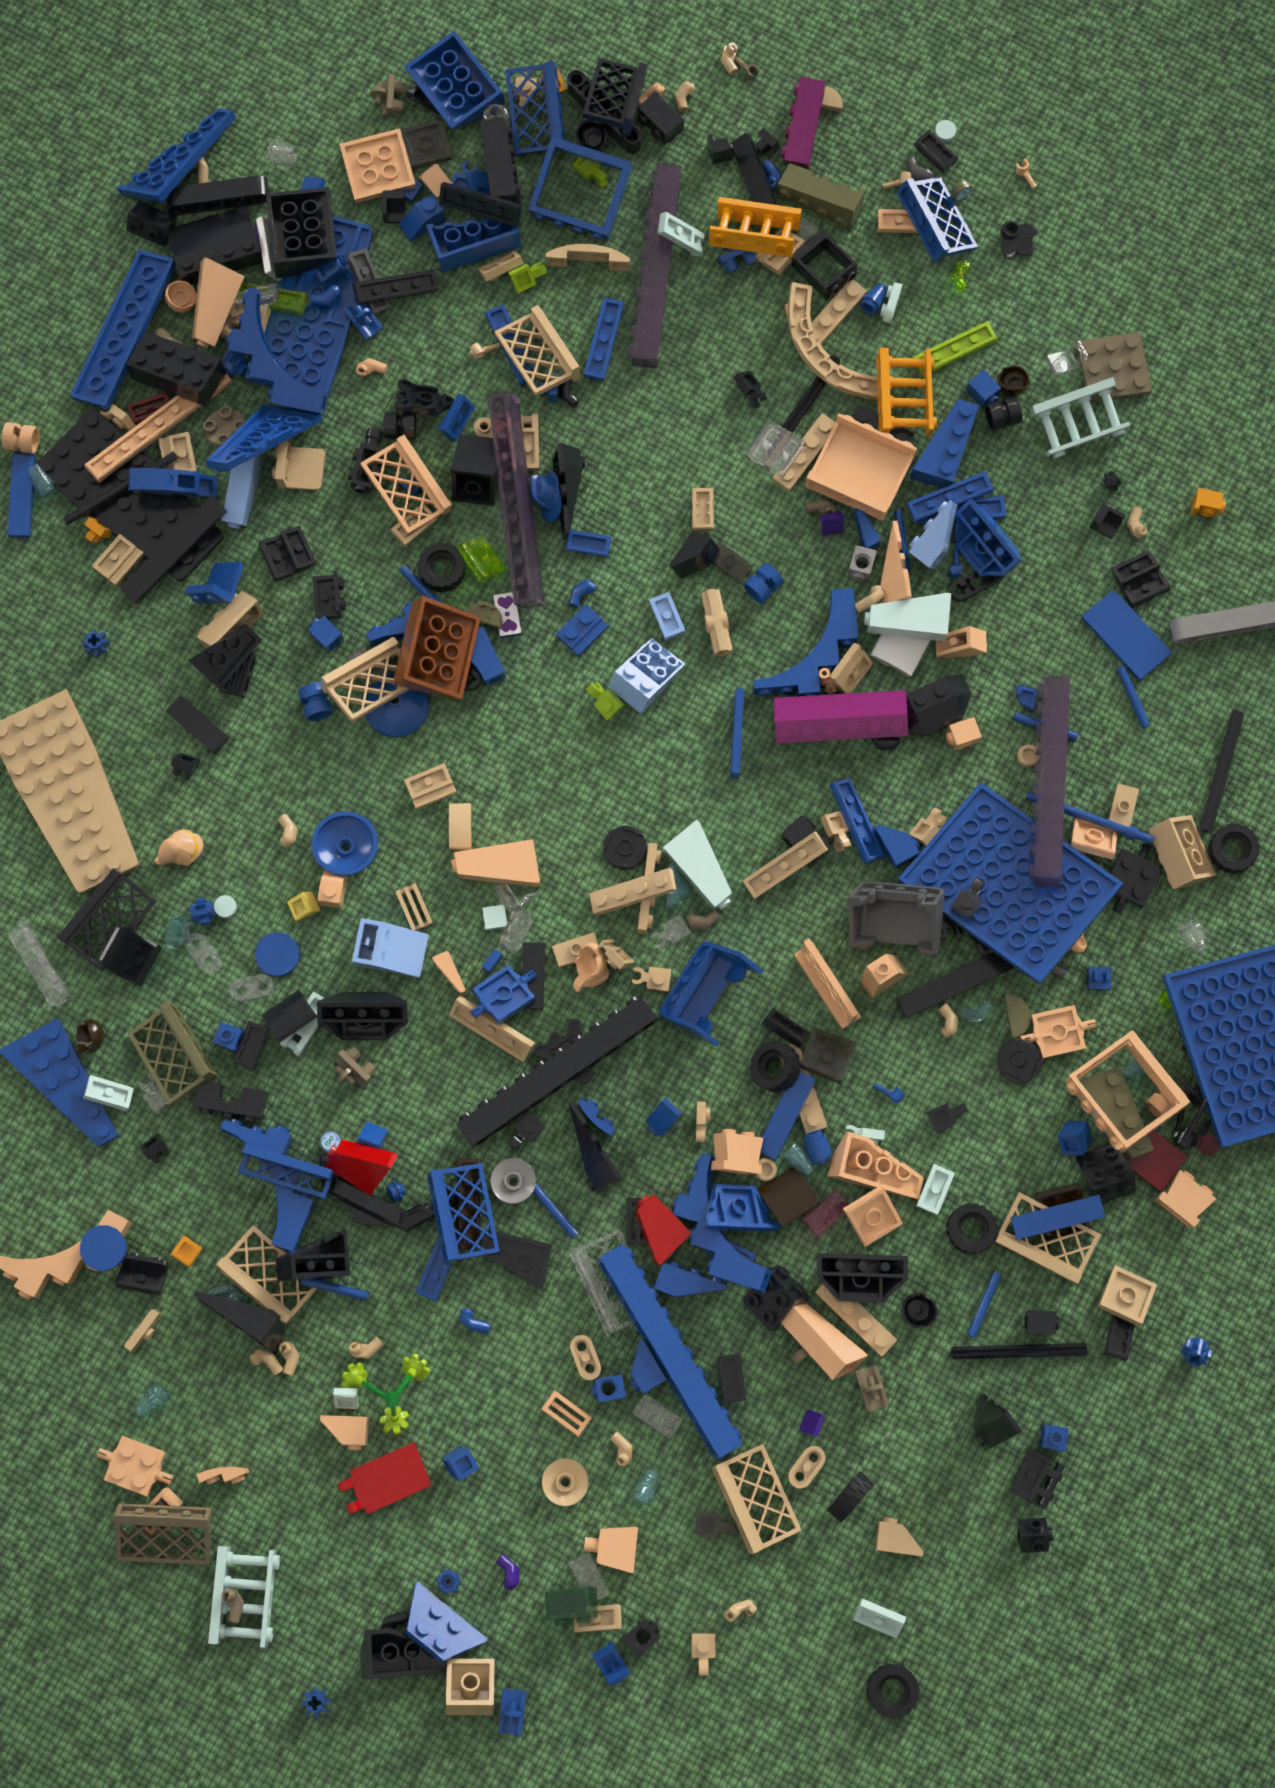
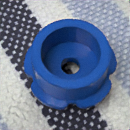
(395, 1191)
(453, 1586)

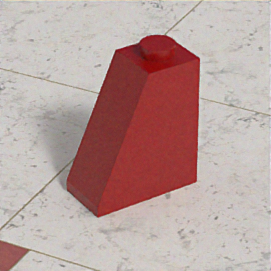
(360, 1164)
(660, 1228)

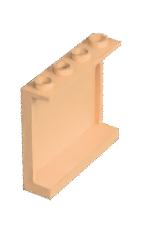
(861, 466)

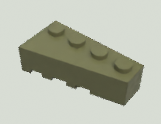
(821, 195)
(1115, 1100)

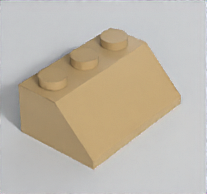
(241, 611)
(1182, 852)

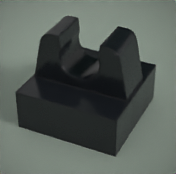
(766, 142)
(186, 763)
(153, 1146)

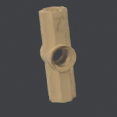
(716, 622)

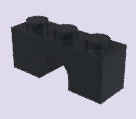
(249, 1106)

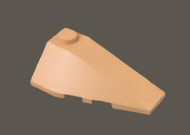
(894, 575)
(868, 1165)

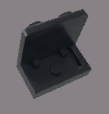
(129, 955)
(1107, 1173)
(778, 1300)

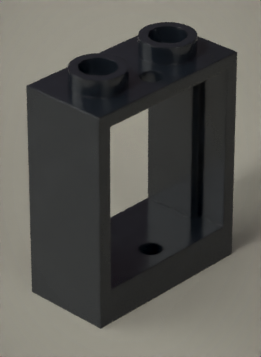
(812, 249)

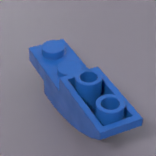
(172, 482)

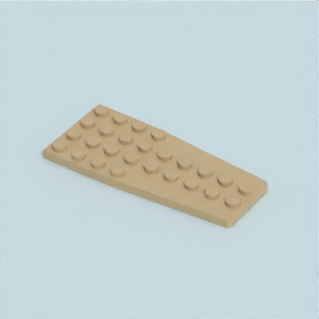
(67, 790)

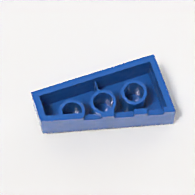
(471, 241)

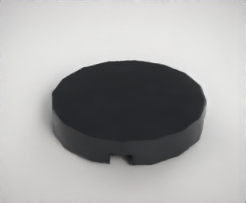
(625, 847)
(1019, 1060)

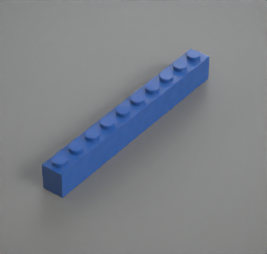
(669, 1352)

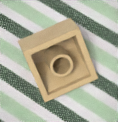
(470, 1687)

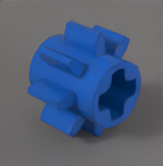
(235, 363)
(91, 640)
(202, 911)
(1196, 1351)
(311, 1707)

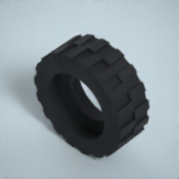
(441, 583)
(1239, 832)
(790, 1070)
(984, 1216)
(850, 1497)
(875, 1697)

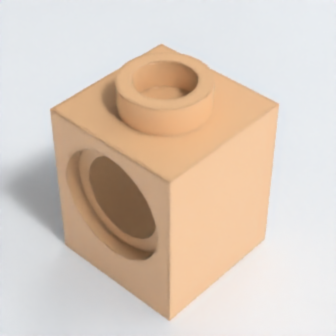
(963, 734)

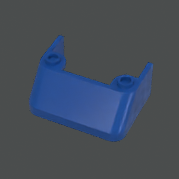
(701, 987)

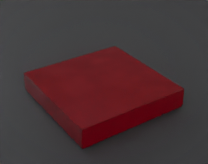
(1160, 1164)

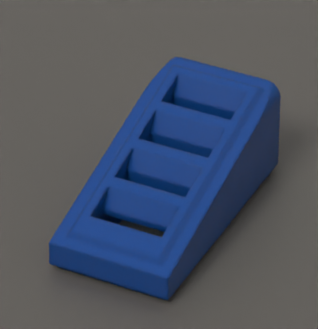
(867, 533)

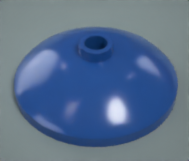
(398, 718)
(342, 830)

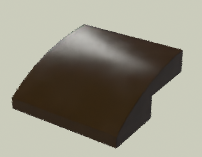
(788, 1196)
(1060, 1196)

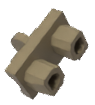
(385, 95)
(351, 1070)
(872, 1388)

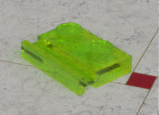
(481, 558)

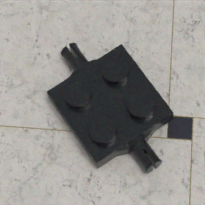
(1137, 877)

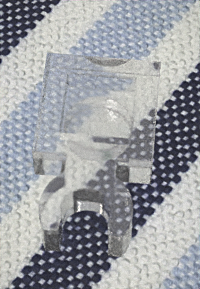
(673, 931)
(153, 1095)

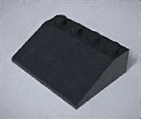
(301, 230)
(223, 238)

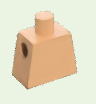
(614, 1547)

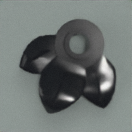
(1020, 241)

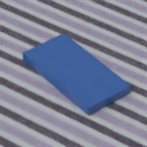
(1126, 635)

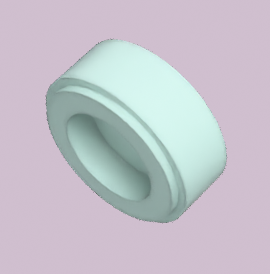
(945, 131)
(225, 906)

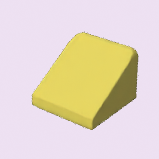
(303, 905)

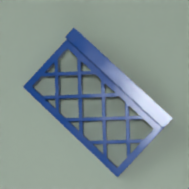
(552, 100)
(927, 222)
(443, 1211)

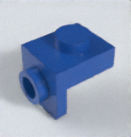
(611, 1664)

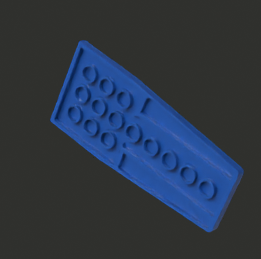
(314, 342)

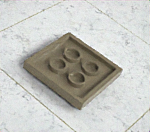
(1117, 358)

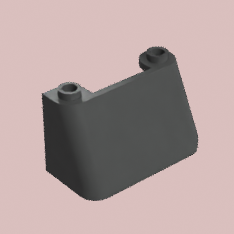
(896, 915)

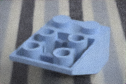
(935, 540)
(645, 675)
(389, 948)

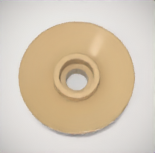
(552, 1482)

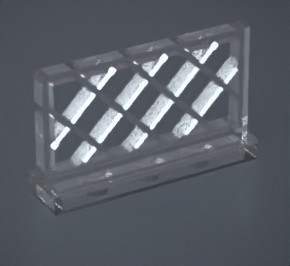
(593, 1283)

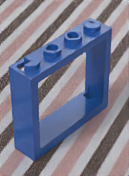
(591, 155)

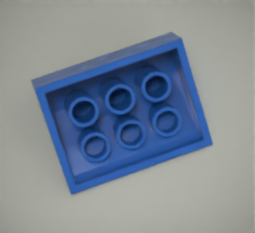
(454, 81)

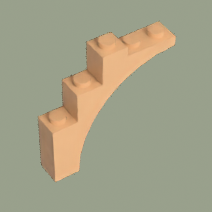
(63, 1266)

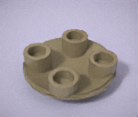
(222, 425)

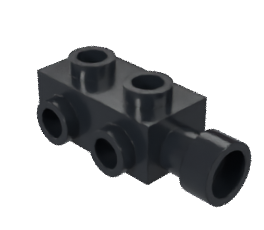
(373, 438)

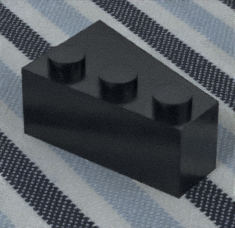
(316, 1260)

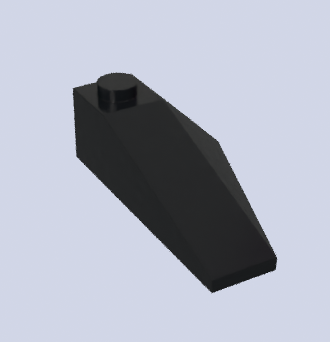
(993, 1423)

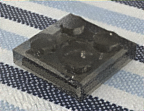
(426, 144)
(827, 1055)

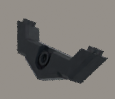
(373, 1209)

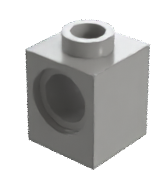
(864, 555)

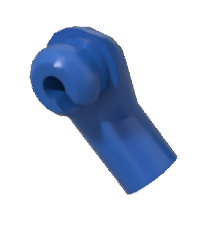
(774, 174)
(327, 298)
(473, 1324)

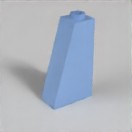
(241, 491)

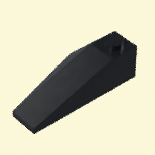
(568, 466)
(597, 1163)
(255, 1321)
(395, 1654)

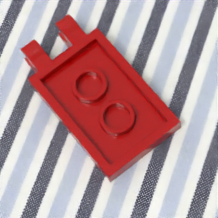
(386, 1479)

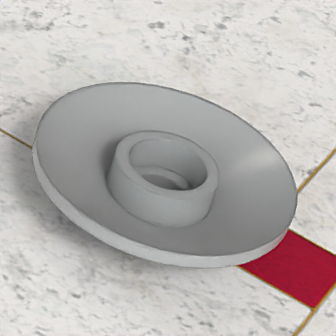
(510, 1169)

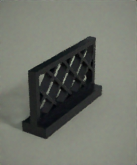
(633, 84)
(95, 903)

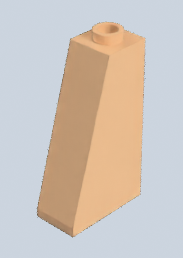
(214, 300)
(503, 863)
(883, 974)
(823, 1341)

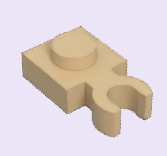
(657, 978)
(702, 1116)

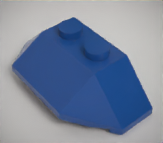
(984, 541)

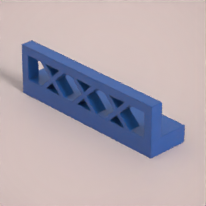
(289, 1163)

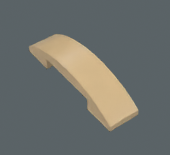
(588, 252)

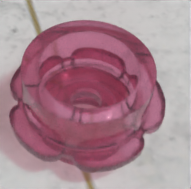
(1208, 1144)

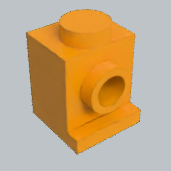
(1208, 503)

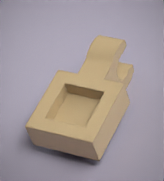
(527, 89)
(118, 417)
(836, 827)
(928, 828)
(703, 1648)

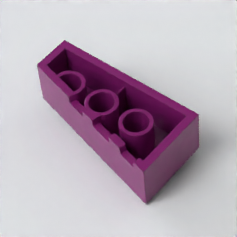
(804, 122)

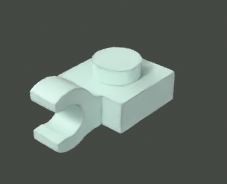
(873, 1134)

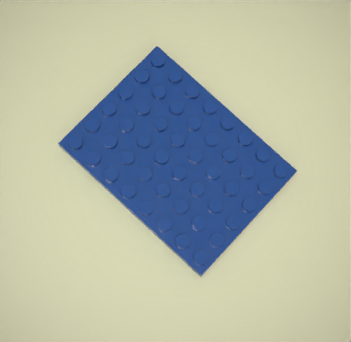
(1016, 920)
(1230, 1039)

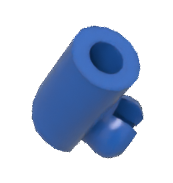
(580, 589)

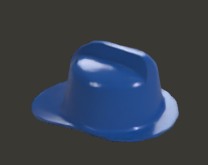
(547, 495)

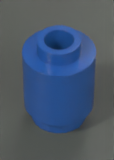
(817, 1147)

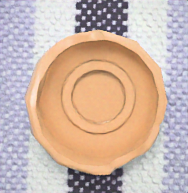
(180, 296)

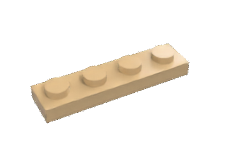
(837, 310)
(815, 440)
(785, 865)
(633, 891)
(645, 919)
(487, 1027)
(811, 1113)
(859, 1321)

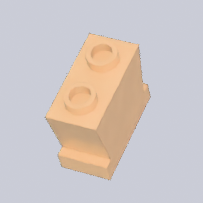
(737, 1152)
(1185, 1198)

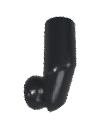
(886, 743)

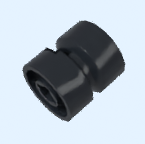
(1000, 414)
(392, 424)

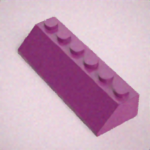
(841, 716)

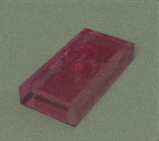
(825, 1213)

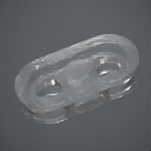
(516, 930)
(203, 952)
(252, 987)

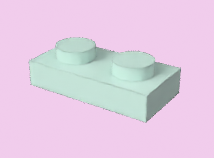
(108, 1093)
(935, 1189)
(879, 1618)

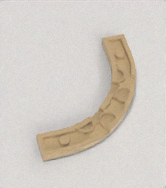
(814, 354)

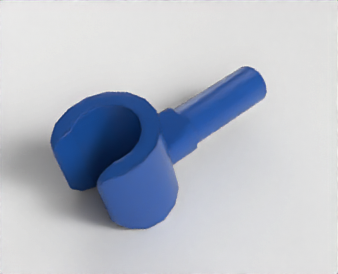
(955, 570)
(896, 1095)

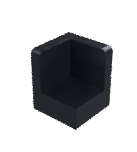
(719, 149)
(393, 206)
(1107, 521)

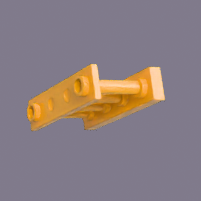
(757, 214)
(886, 382)

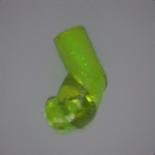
(958, 275)

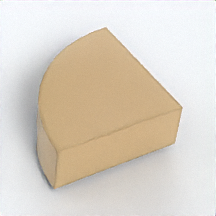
(832, 100)

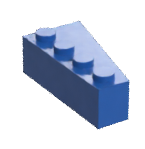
(944, 452)

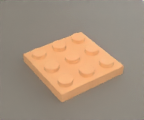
(377, 165)

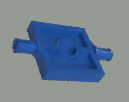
(503, 994)

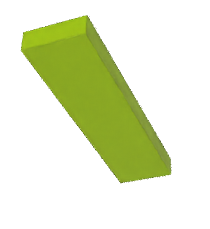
(960, 346)

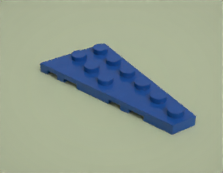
(176, 161)
(259, 433)
(57, 1072)

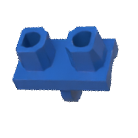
(729, 262)
(363, 320)
(512, 1711)

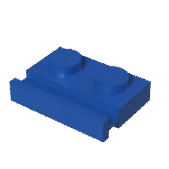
(582, 630)

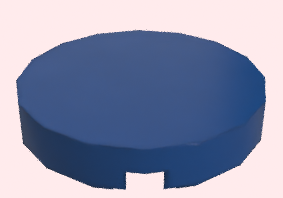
(277, 954)
(103, 1248)

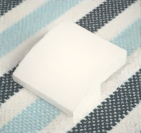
(899, 652)

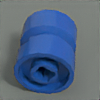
(765, 581)
(315, 702)

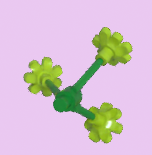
(394, 1416)

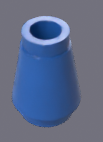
(873, 299)

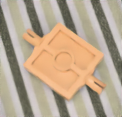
(1058, 1031)
(135, 1466)

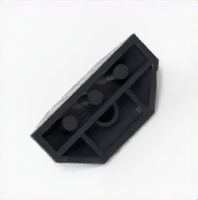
(937, 705)
(362, 1015)
(861, 1276)

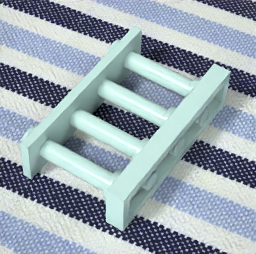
(1063, 404)
(223, 1581)

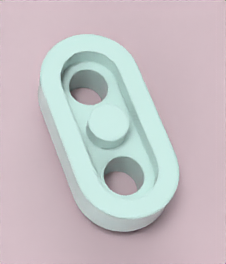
(888, 309)

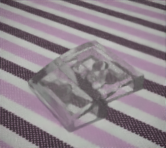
(775, 449)

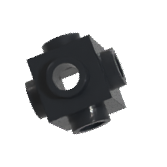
(1034, 1535)

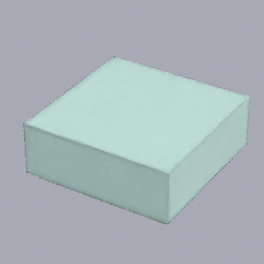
(494, 917)
(345, 1398)

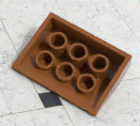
(436, 649)

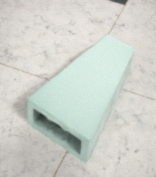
(912, 618)
(698, 864)

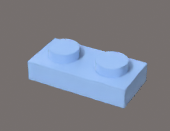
(667, 616)

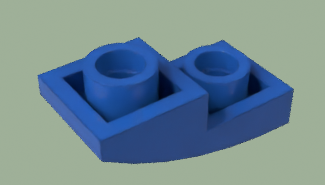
(591, 1112)

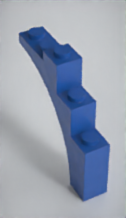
(264, 365)
(483, 659)
(804, 676)
(293, 1208)
(727, 1261)

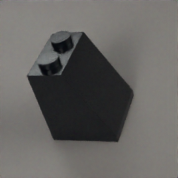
(474, 470)

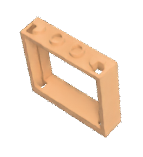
(1154, 1071)

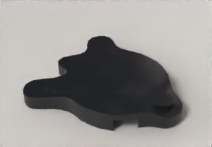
(421, 399)
(557, 1041)

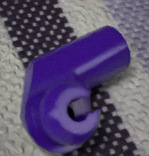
(511, 1572)

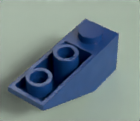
(680, 1283)

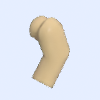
(727, 58)
(365, 1351)
(624, 1449)

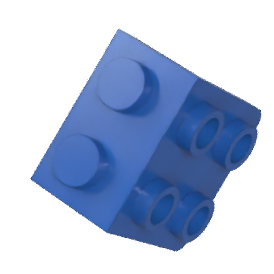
(220, 585)

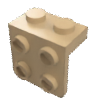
(298, 467)

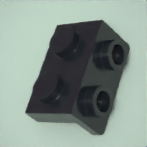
(150, 223)
(328, 596)
(142, 1274)

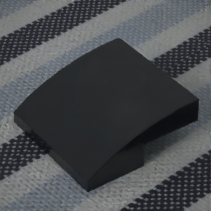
(287, 553)
(1140, 579)
(289, 1015)

